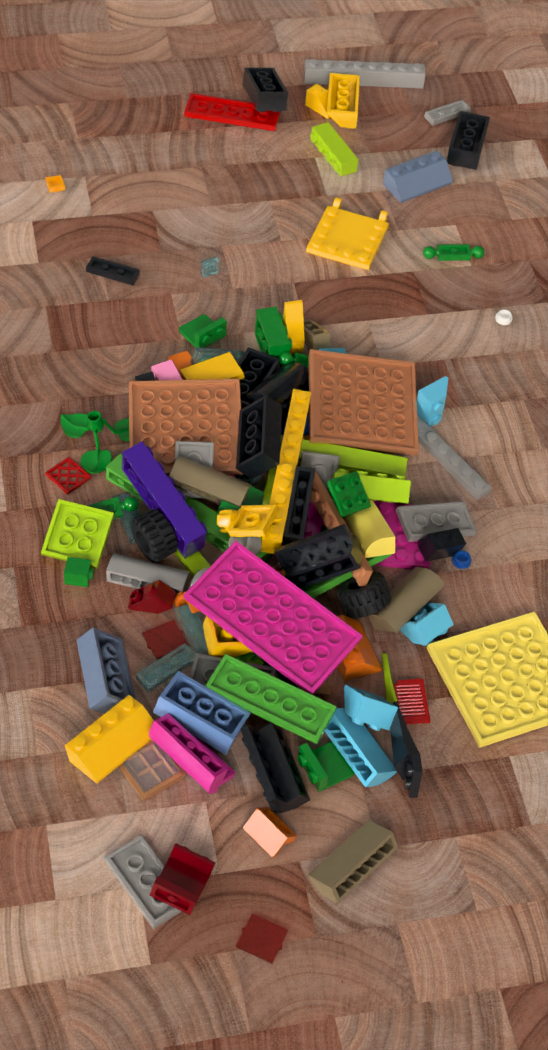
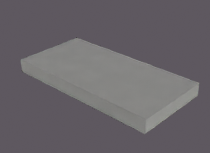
(423, 519)
(137, 869)

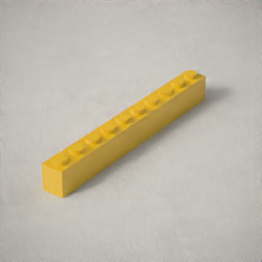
(286, 469)

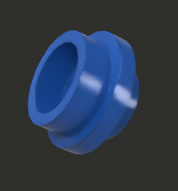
(461, 559)

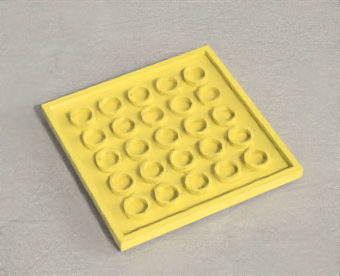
(497, 677)

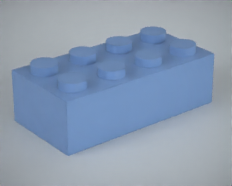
(202, 712)

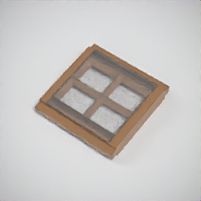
(151, 771)

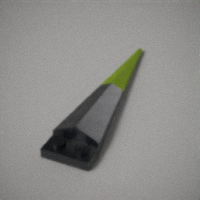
(405, 753)

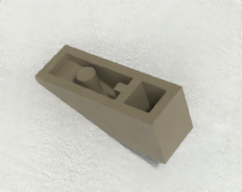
(315, 335)

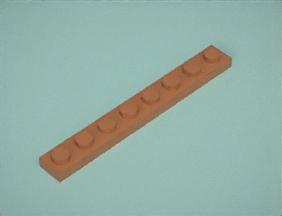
(331, 519)

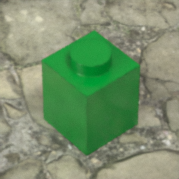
(78, 572)

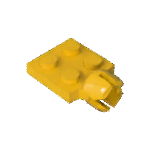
(248, 520)

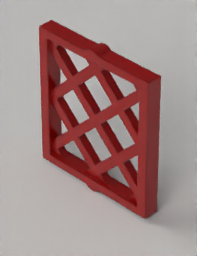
(49, 474)

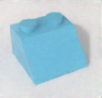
(432, 401)
(427, 624)
(368, 708)

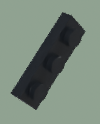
(113, 270)

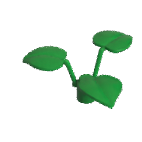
(75, 427)

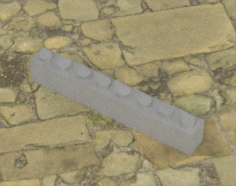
(371, 73)

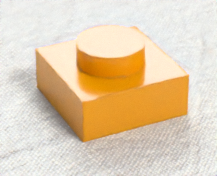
(55, 183)

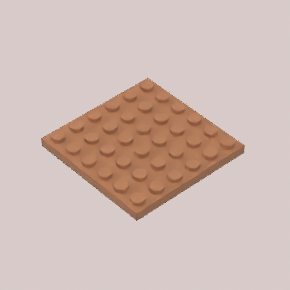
(363, 402)
(186, 412)

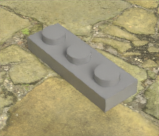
(446, 112)

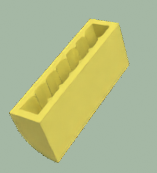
(371, 531)

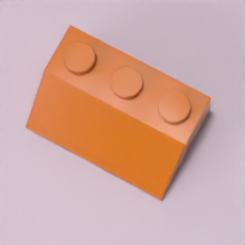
(361, 659)

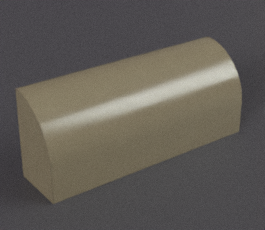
(208, 482)
(407, 599)
(353, 861)

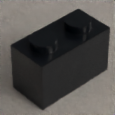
(441, 544)

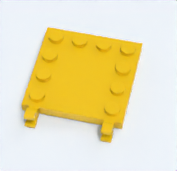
(348, 236)

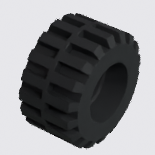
(154, 535)
(364, 600)

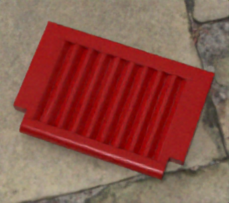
(412, 700)

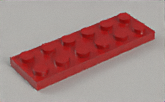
(230, 112)

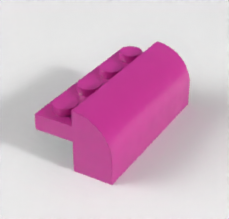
(190, 753)

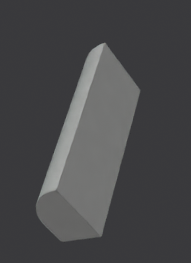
(139, 573)

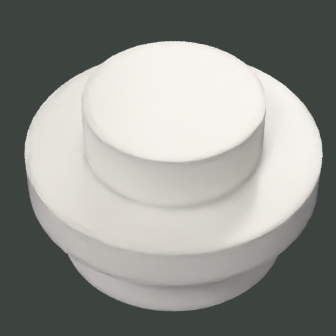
(503, 317)

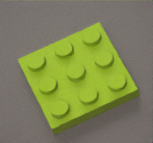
(77, 532)

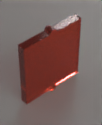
(164, 639)
(262, 938)

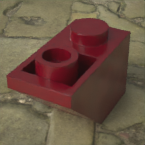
(152, 598)

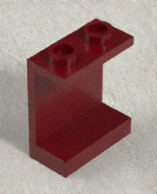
(182, 879)

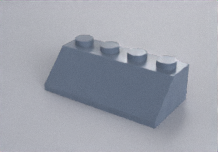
(417, 176)
(104, 669)

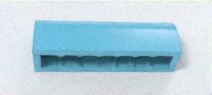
(359, 750)

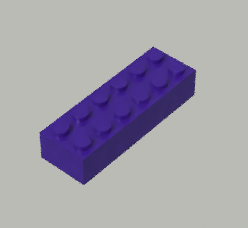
(160, 494)

